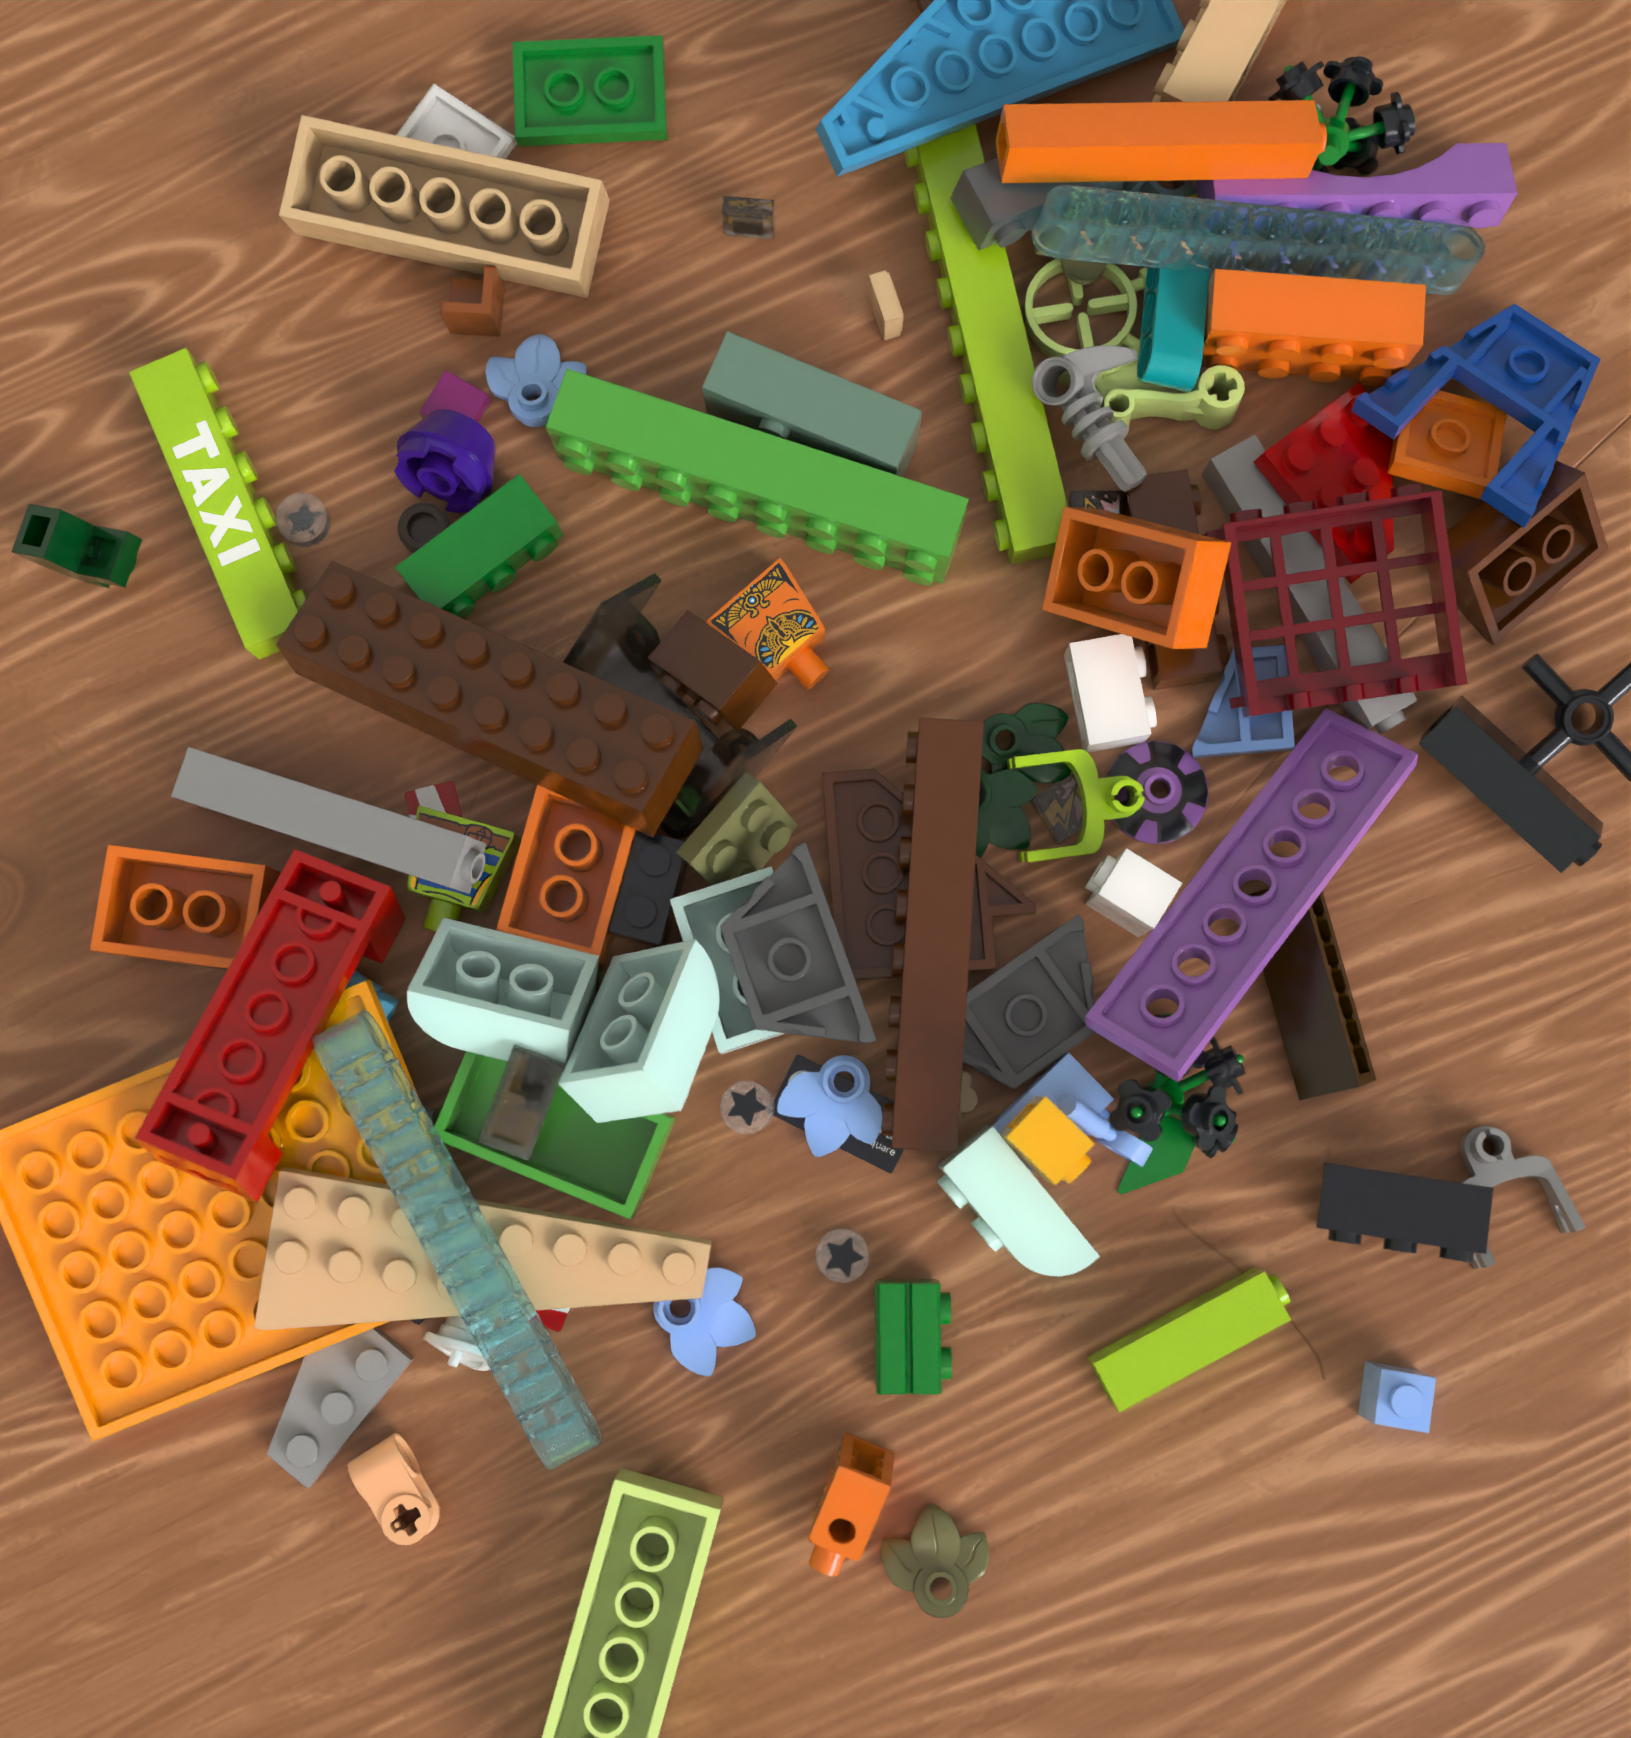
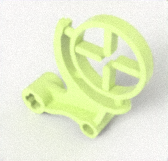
(1120, 386)

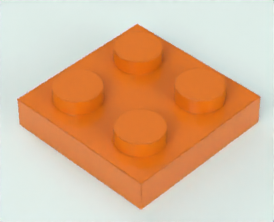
(1451, 445)

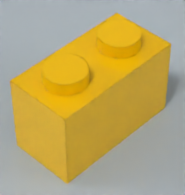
(1048, 1141)

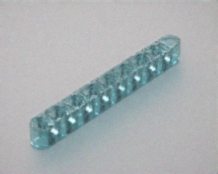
(1251, 237)
(457, 1239)

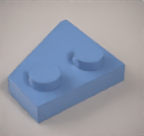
(1228, 732)

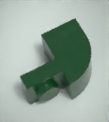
(76, 547)

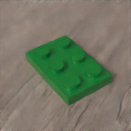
(589, 90)

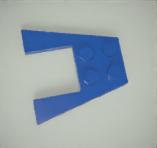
(1517, 368)

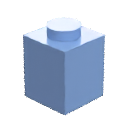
(1397, 1396)

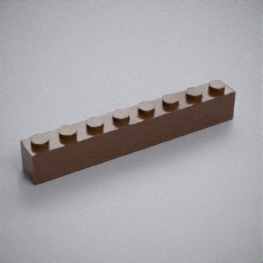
(936, 935)

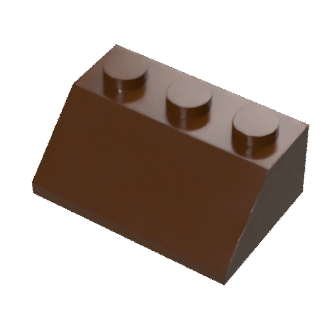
(1513, 570)

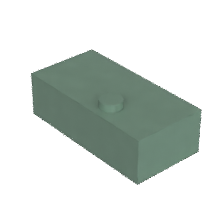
(809, 406)

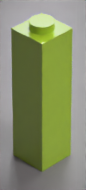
(1190, 1337)

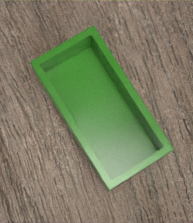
(587, 1159)

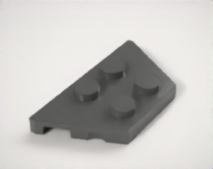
(794, 958)
(1031, 1008)

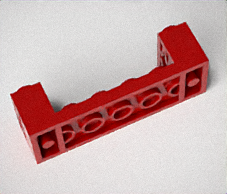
(263, 1023)

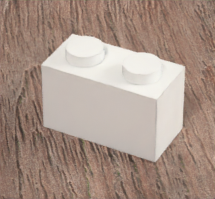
(1109, 692)
(1131, 892)

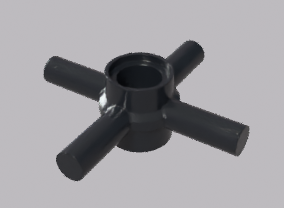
(1566, 702)

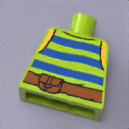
(499, 855)

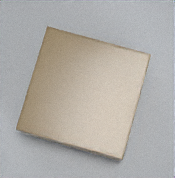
(885, 304)

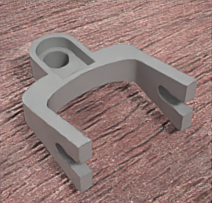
(1502, 1166)

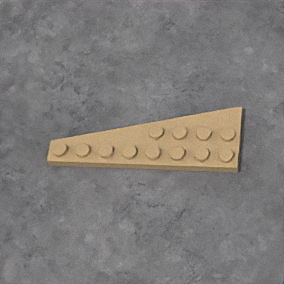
(351, 1257)

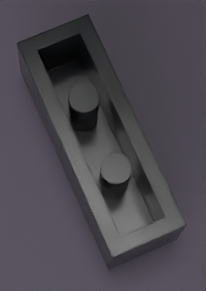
(1405, 1211)

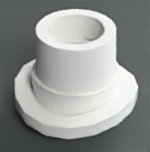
(458, 1344)

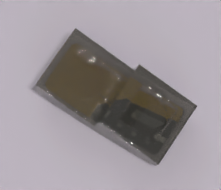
(521, 1102)

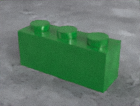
(482, 549)

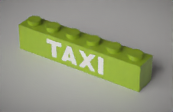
(221, 498)

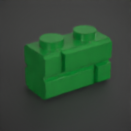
(909, 1336)

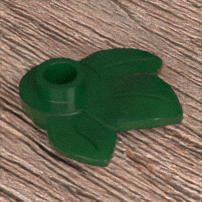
(1032, 733)
(1000, 811)

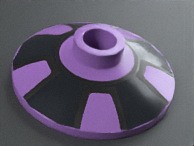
(1187, 797)

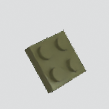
(738, 833)

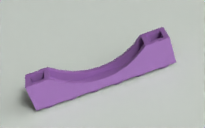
(1462, 187)

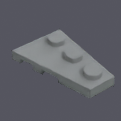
(332, 1400)

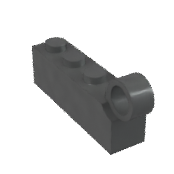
(1006, 211)

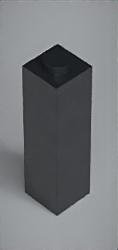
(1513, 785)

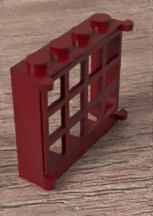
(1346, 682)

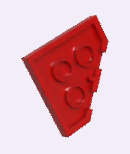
(1331, 458)

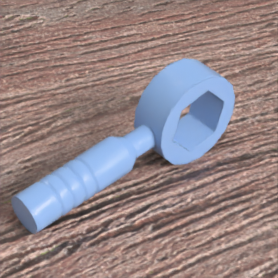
(1097, 1126)

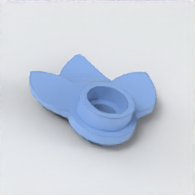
(531, 374)
(831, 1113)
(710, 1323)

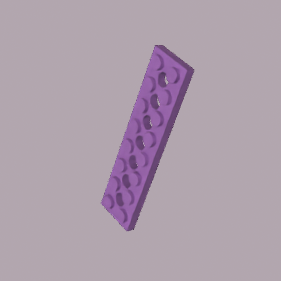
(1264, 920)

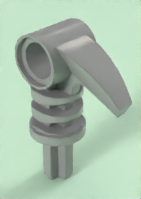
(1083, 409)

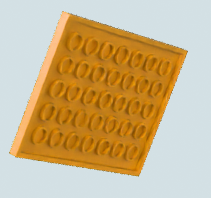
(150, 1269)

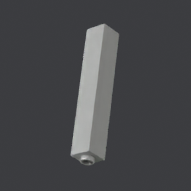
(1242, 487)
(330, 820)

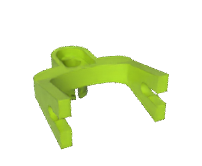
(1096, 801)

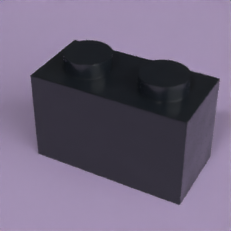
(649, 882)

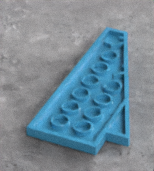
(979, 54)

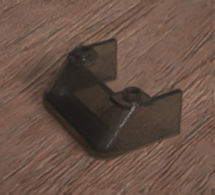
(617, 651)

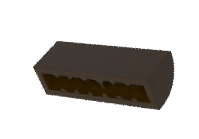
(1317, 1008)

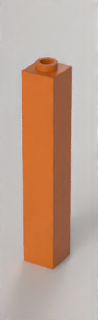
(1158, 141)

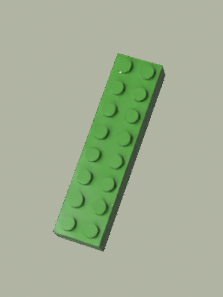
(755, 478)

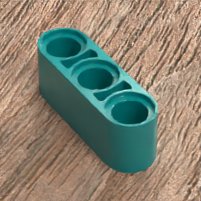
(1173, 327)

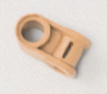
(391, 1485)

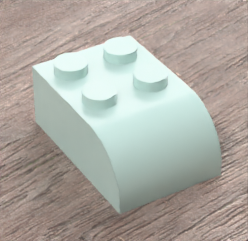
(700, 918)
(502, 990)
(644, 1033)
(1013, 1206)

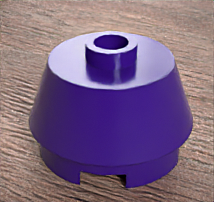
(447, 459)

